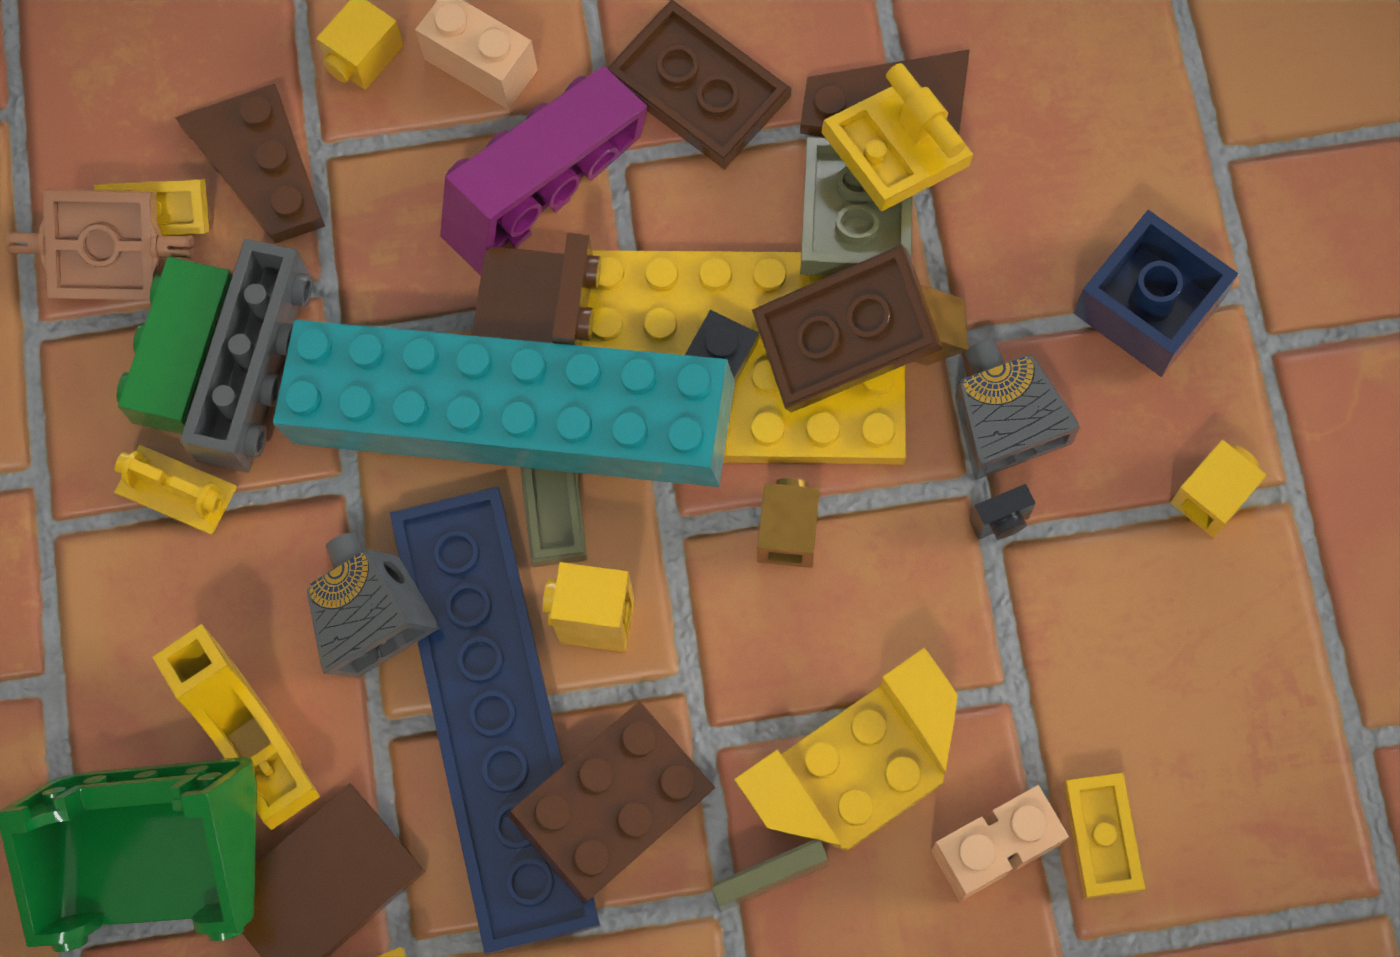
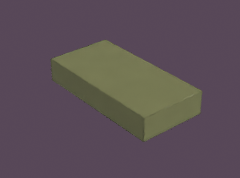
(553, 516)
(769, 875)

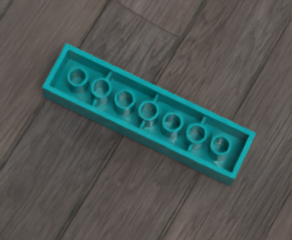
(507, 402)

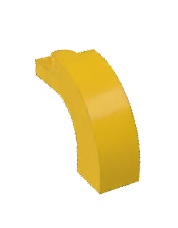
(236, 721)

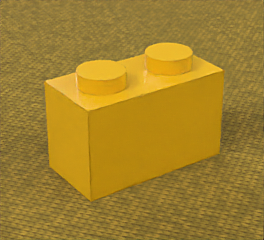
(590, 606)

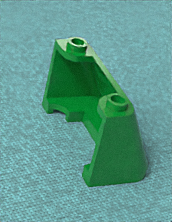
(134, 850)

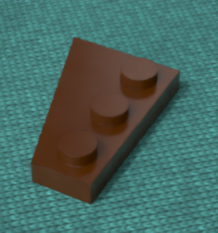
(840, 90)
(259, 159)

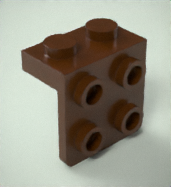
(538, 293)

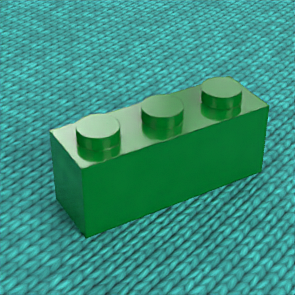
(173, 344)

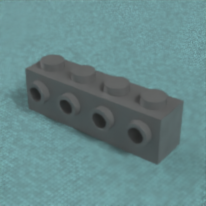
(246, 357)

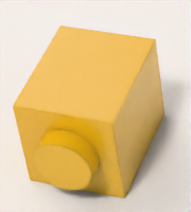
(359, 43)
(1219, 487)

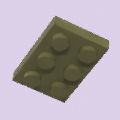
(841, 218)

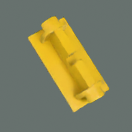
(173, 488)

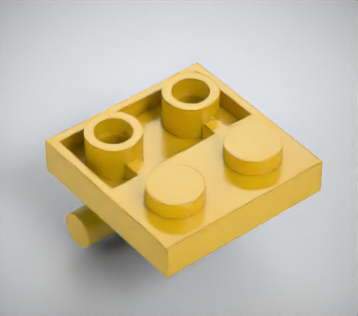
(897, 140)

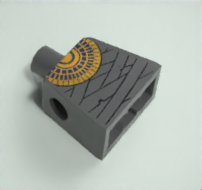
(1009, 411)
(365, 609)

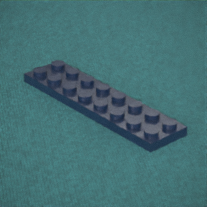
(489, 713)

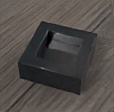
(724, 340)
(1003, 514)

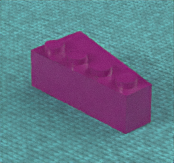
(538, 164)

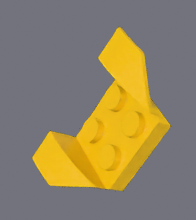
(862, 762)

